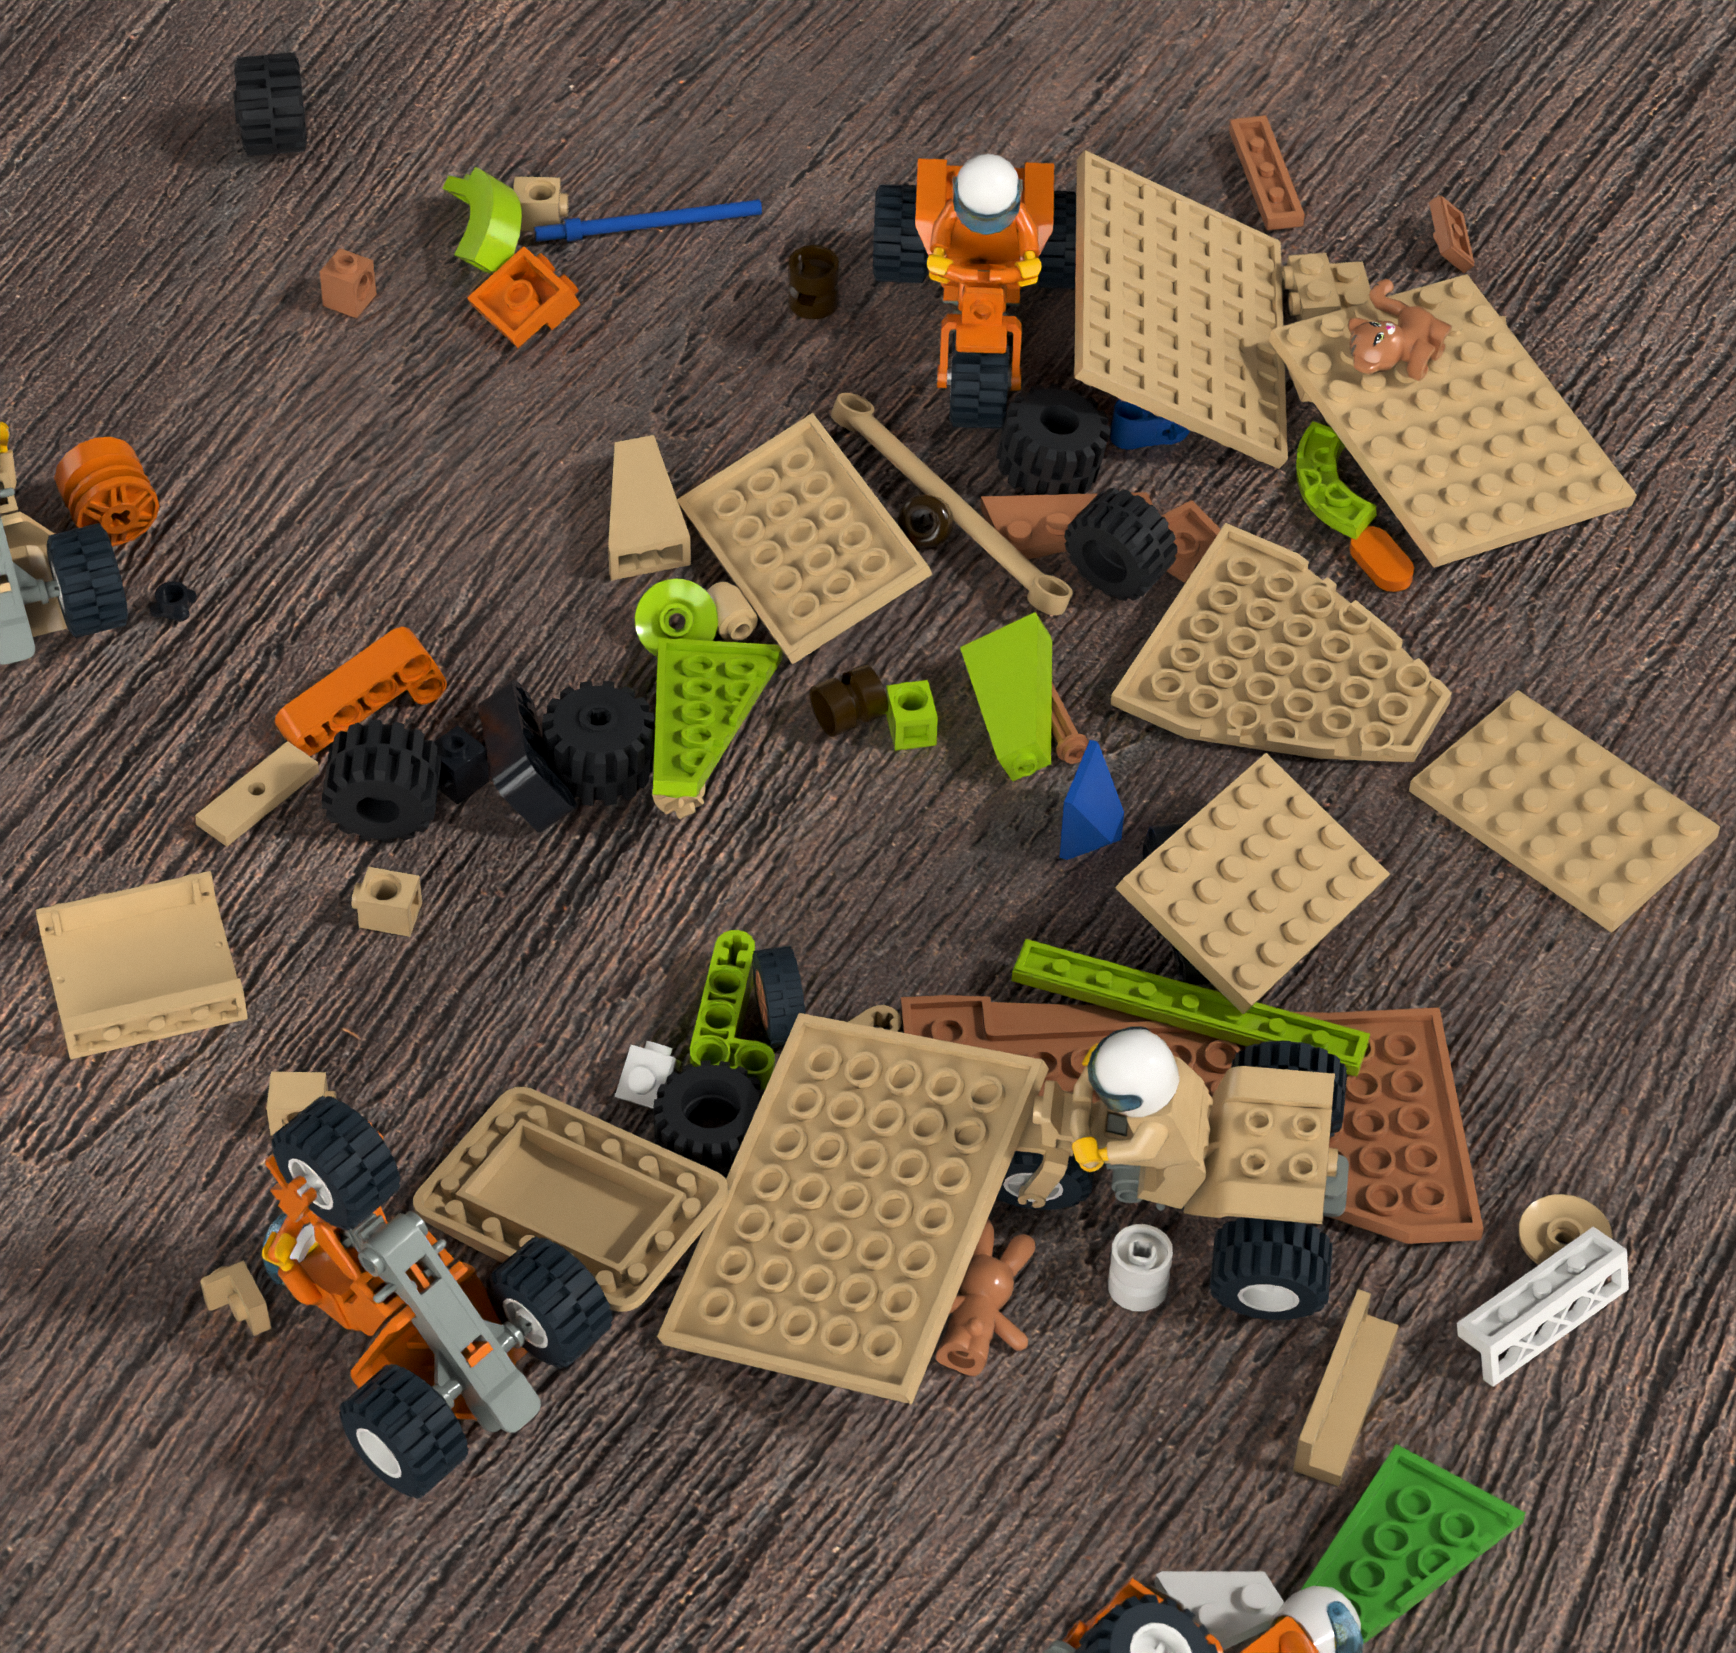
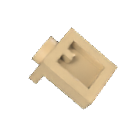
(237, 1288)

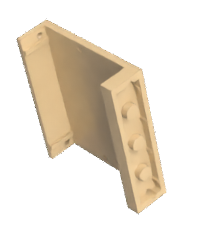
(140, 965)

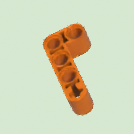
(360, 689)

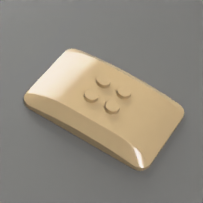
(578, 1182)

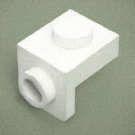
(645, 1072)

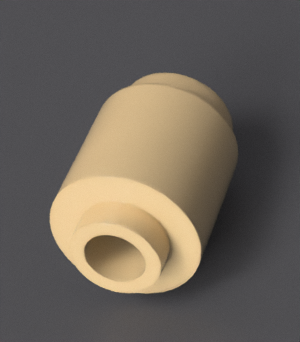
(734, 612)

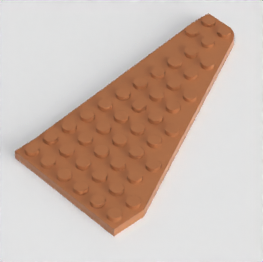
(1400, 1113)

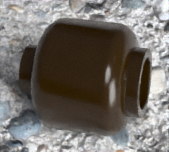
(911, 520)

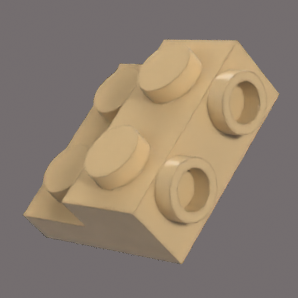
(1323, 287)

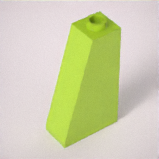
(1015, 692)

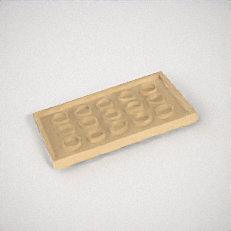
(803, 538)
(1564, 810)
(1253, 882)

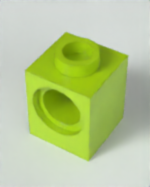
(911, 715)

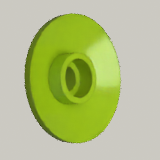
(674, 598)

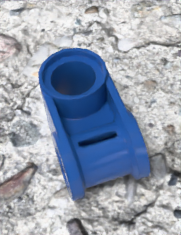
(1137, 428)

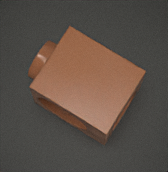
(348, 283)

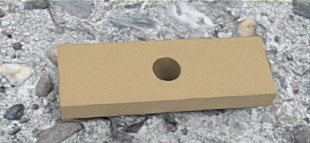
(257, 793)

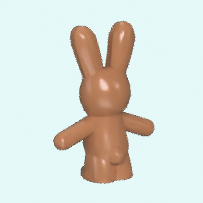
(975, 1312)

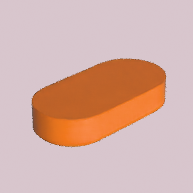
(1382, 559)

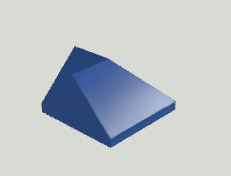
(1091, 808)

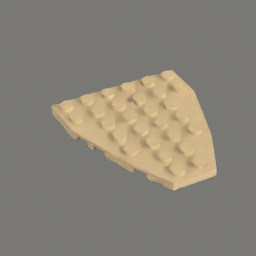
(1280, 663)

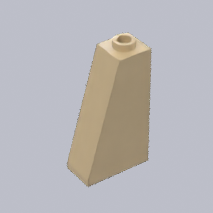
(645, 516)

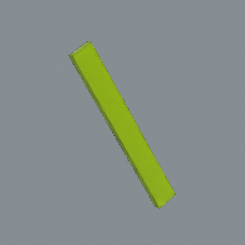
(1179, 1003)

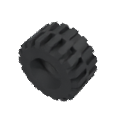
(1120, 544)
(704, 1094)

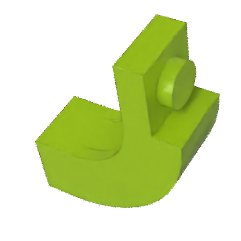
(493, 220)

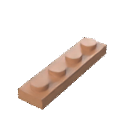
(1266, 173)

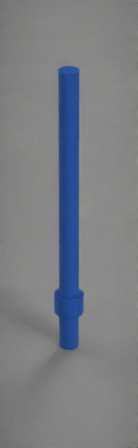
(574, 229)

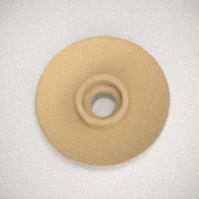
(1555, 1220)

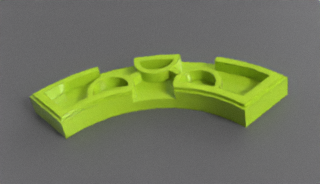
(1321, 486)

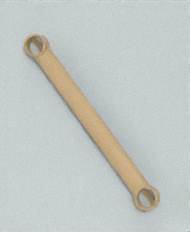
(1045, 591)

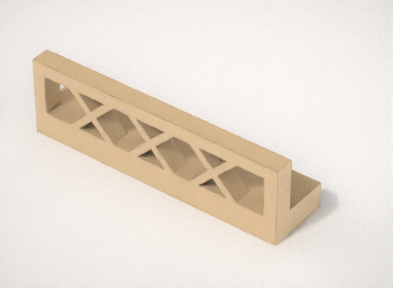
(1345, 1393)

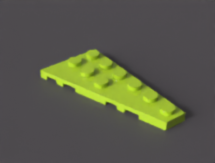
(701, 704)

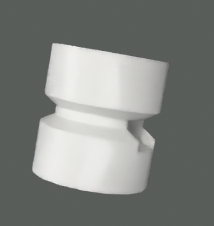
(1140, 1267)

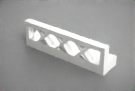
(1545, 1298)

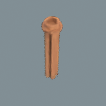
(1070, 743)

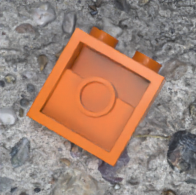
(525, 297)

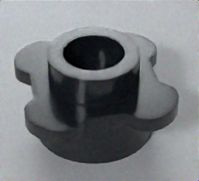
(173, 601)

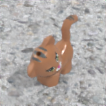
(1384, 343)

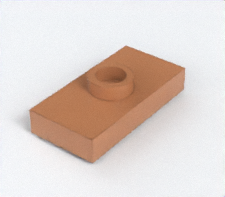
(1451, 234)

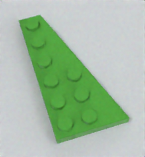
(1409, 1538)

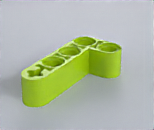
(725, 1008)

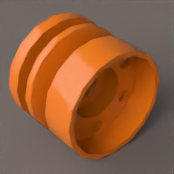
(107, 486)

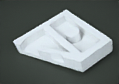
(1226, 1602)

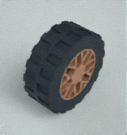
(777, 992)

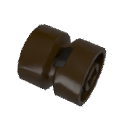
(813, 282)
(844, 701)

